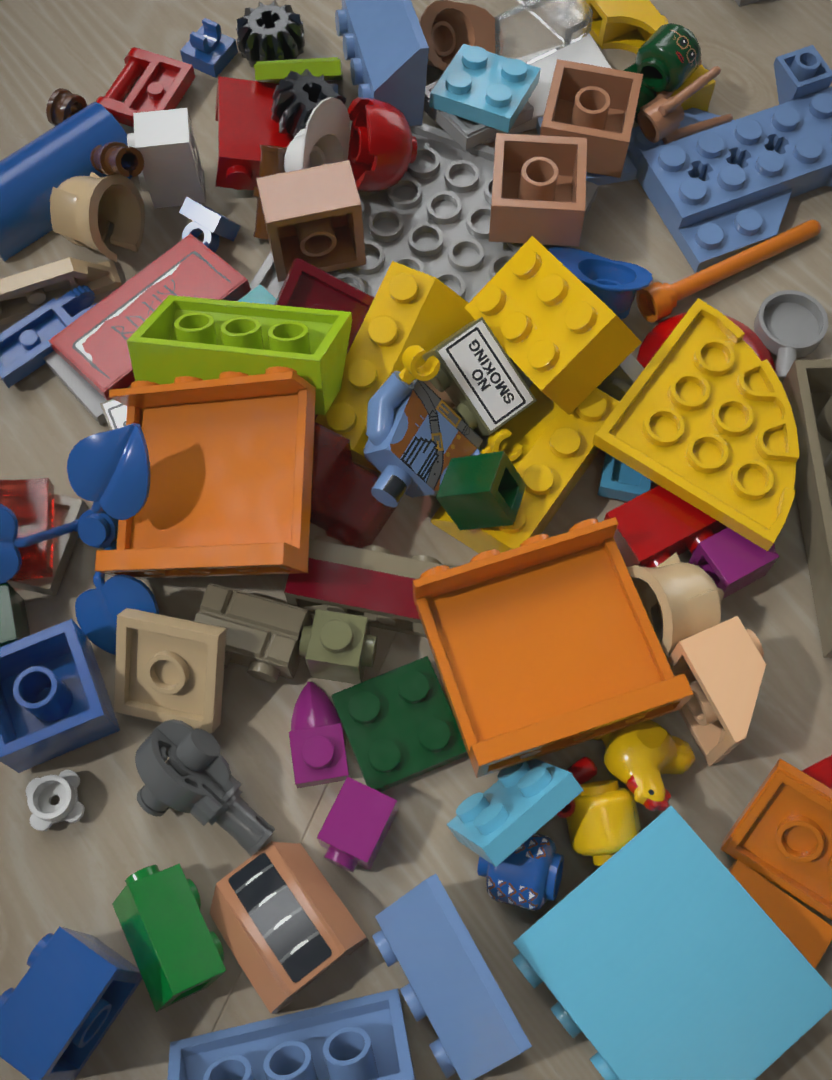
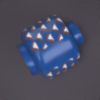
(526, 875)

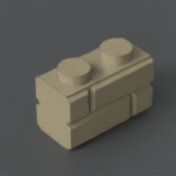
(258, 632)

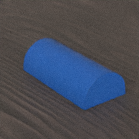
(43, 164)

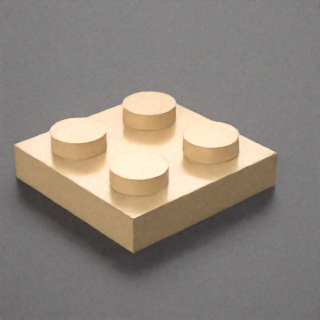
(169, 669)

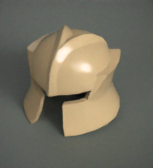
(87, 205)
(684, 598)

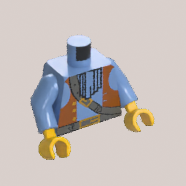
(417, 433)

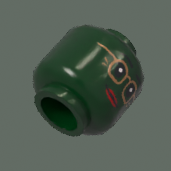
(668, 58)

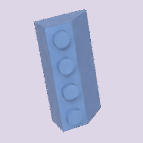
(386, 53)
(331, 1042)

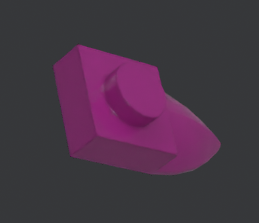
(317, 740)

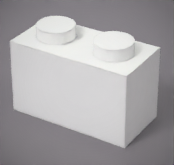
(169, 155)

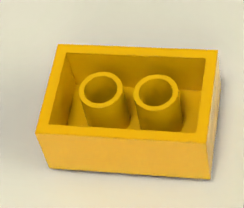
(553, 325)

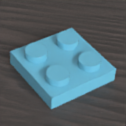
(485, 87)
(513, 808)

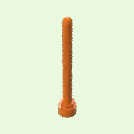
(660, 299)

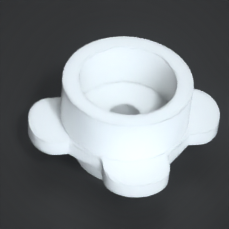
(39, 796)

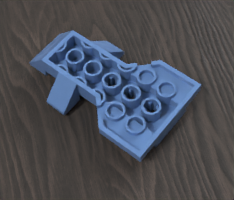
(735, 179)

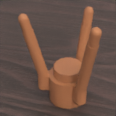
(664, 113)

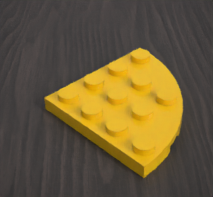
(711, 427)

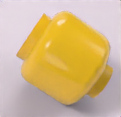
(602, 820)

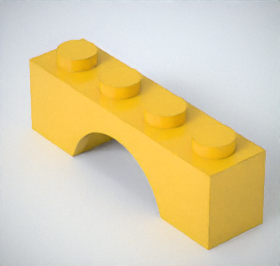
(628, 26)

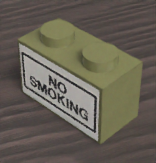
(479, 378)

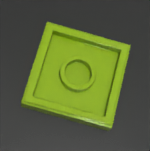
(277, 70)

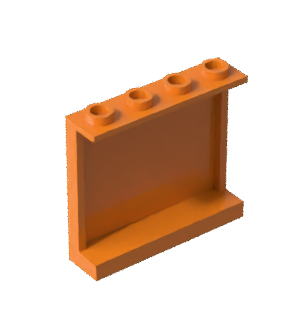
(224, 477)
(545, 646)

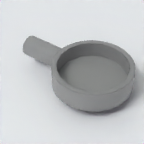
(790, 327)

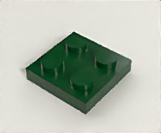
(399, 725)

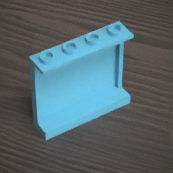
(672, 965)

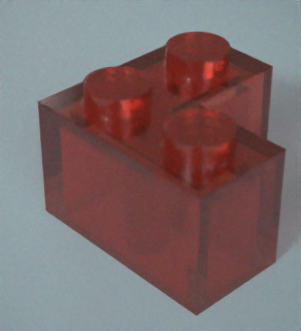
(342, 492)

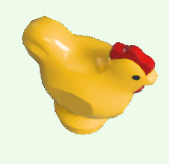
(641, 755)

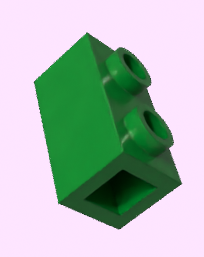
(168, 934)

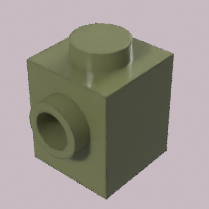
(338, 646)

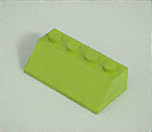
(222, 336)

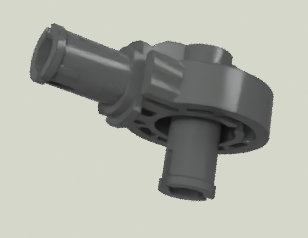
(195, 782)

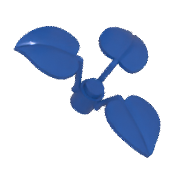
(115, 475)

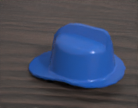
(608, 279)

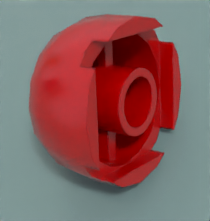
(379, 144)

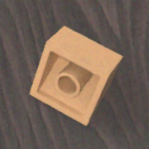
(725, 677)

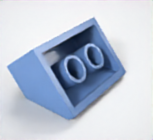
(449, 982)

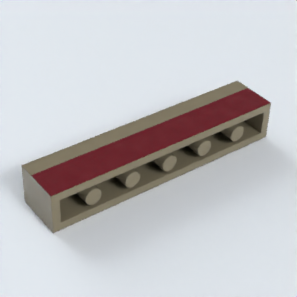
(360, 583)

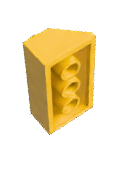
(404, 313)
(551, 464)

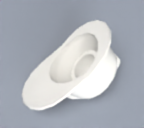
(323, 139)

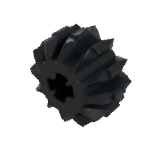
(270, 33)
(297, 98)

